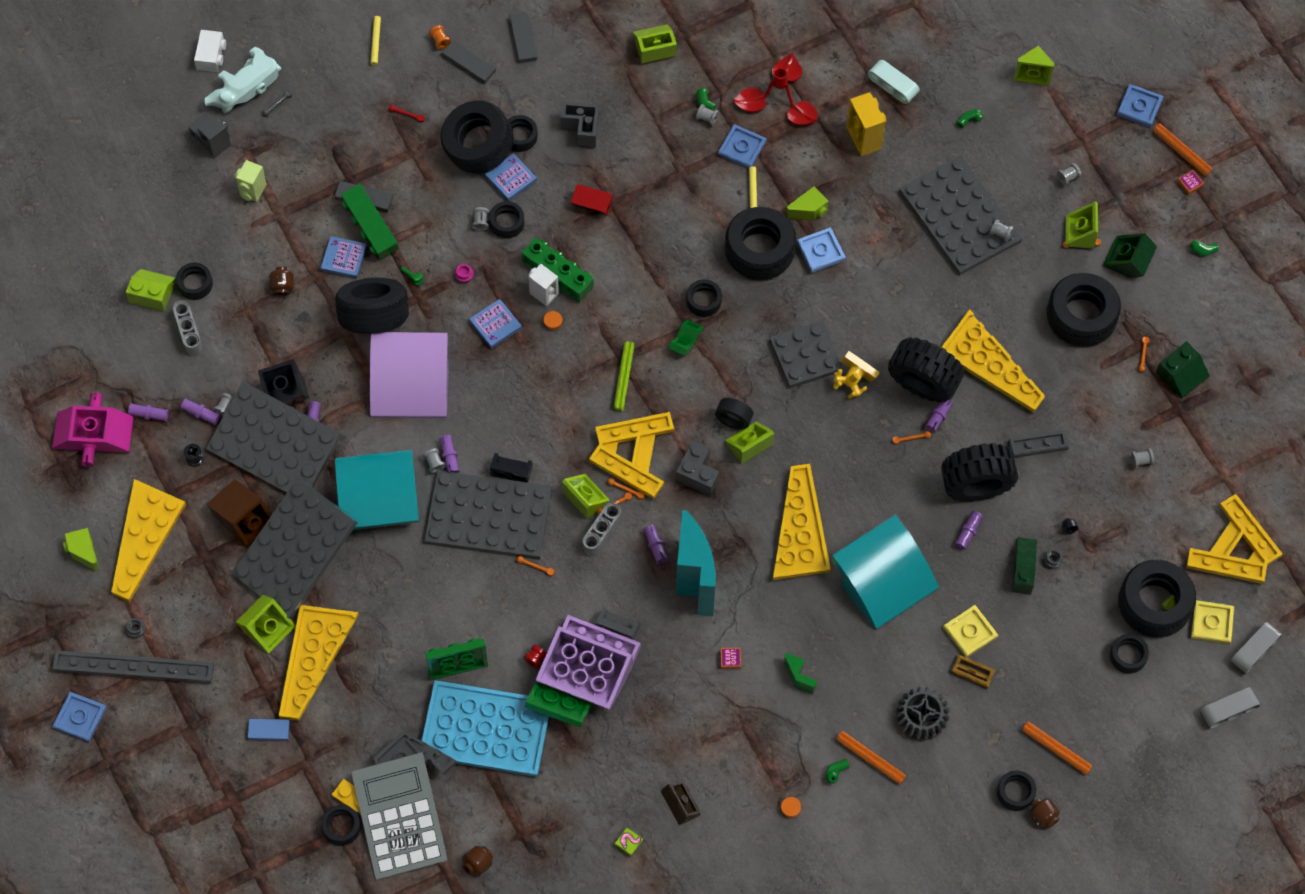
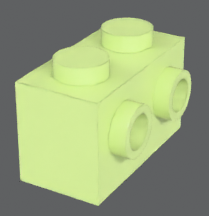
(250, 181)

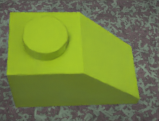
(808, 206)
(81, 548)

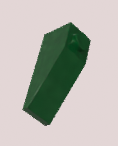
(1024, 566)

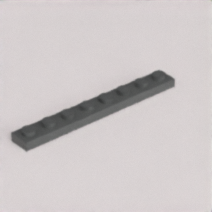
(133, 666)

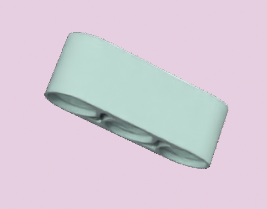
(893, 81)

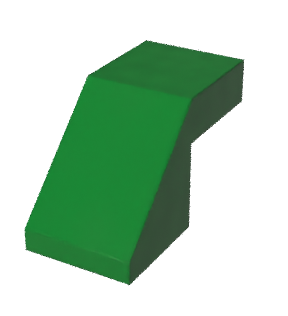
(686, 337)
(794, 667)

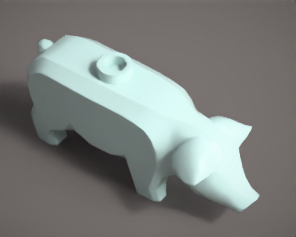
(247, 82)

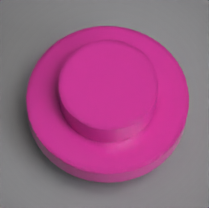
(464, 273)

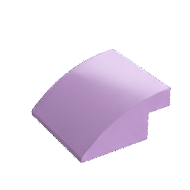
(409, 375)
(588, 662)

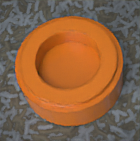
(553, 320)
(791, 807)

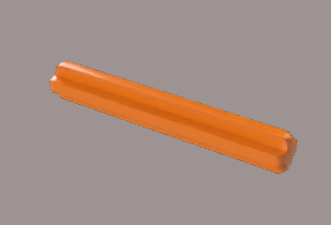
(1182, 149)
(1057, 748)
(870, 757)

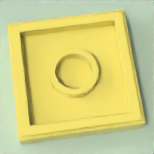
(1212, 622)
(970, 631)

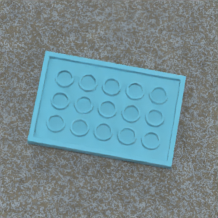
(485, 728)

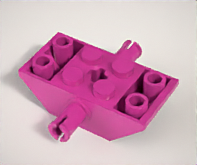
(93, 429)

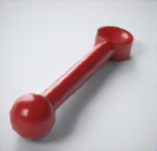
(420, 118)

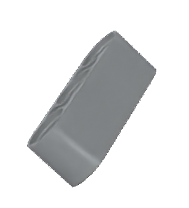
(186, 320)
(605, 521)
(1256, 647)
(1230, 707)

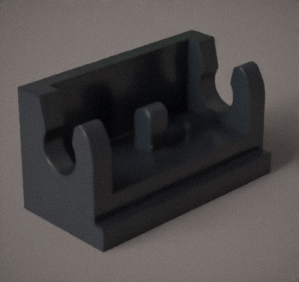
(510, 469)

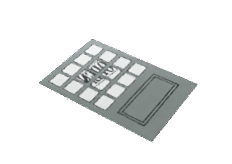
(399, 816)

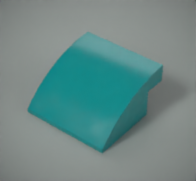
(378, 489)
(695, 565)
(885, 572)

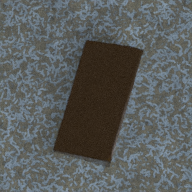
(680, 802)

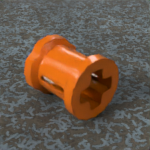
(439, 37)

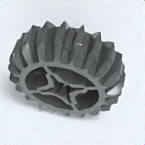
(930, 714)

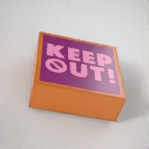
(1190, 182)
(730, 658)

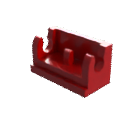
(592, 199)

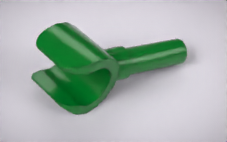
(416, 278)

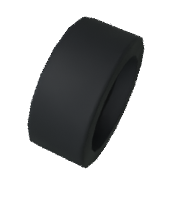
(521, 120)
(506, 232)
(191, 268)
(708, 285)
(734, 413)
(1133, 640)
(1021, 776)
(334, 811)

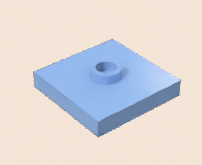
(821, 250)

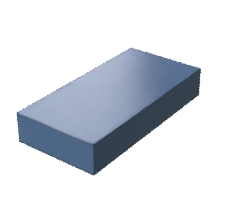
(268, 729)

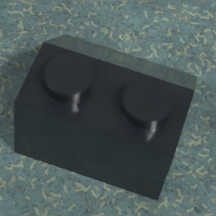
(284, 382)

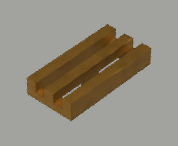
(985, 684)

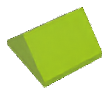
(1034, 67)
(1082, 226)
(750, 441)
(584, 494)

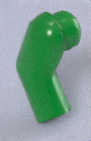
(702, 98)
(968, 115)
(1202, 249)
(834, 769)

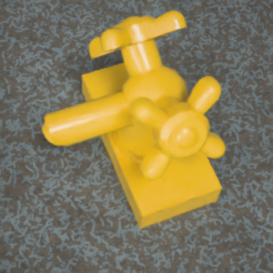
(857, 370)

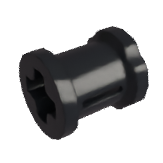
(191, 459)

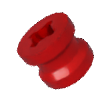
(535, 656)

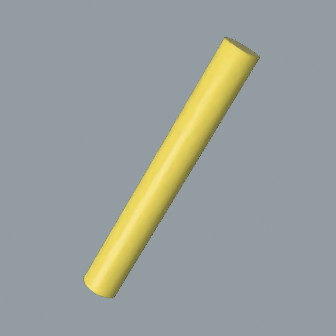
(375, 40)
(752, 187)

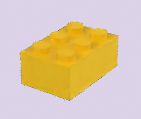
(866, 123)

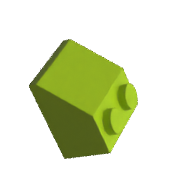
(150, 289)
(266, 623)

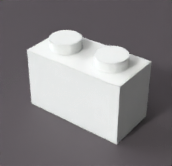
(209, 51)
(543, 284)

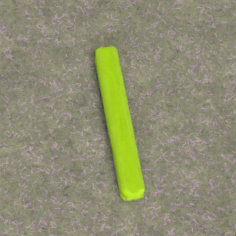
(623, 376)

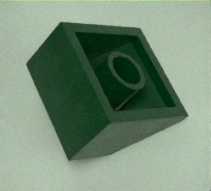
(1130, 254)
(1183, 370)

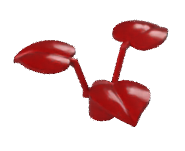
(784, 71)

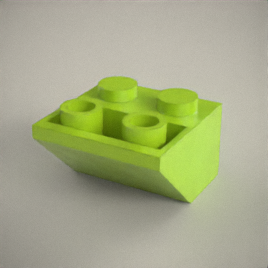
(655, 43)

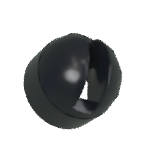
(1069, 526)

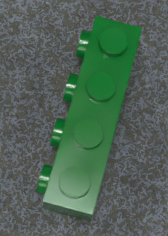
(369, 220)
(570, 277)

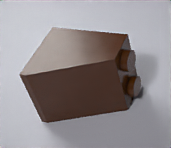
(240, 512)

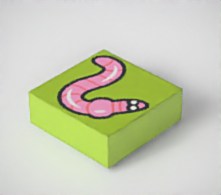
(628, 842)

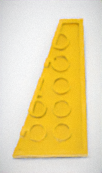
(990, 362)
(146, 528)
(802, 538)
(314, 647)

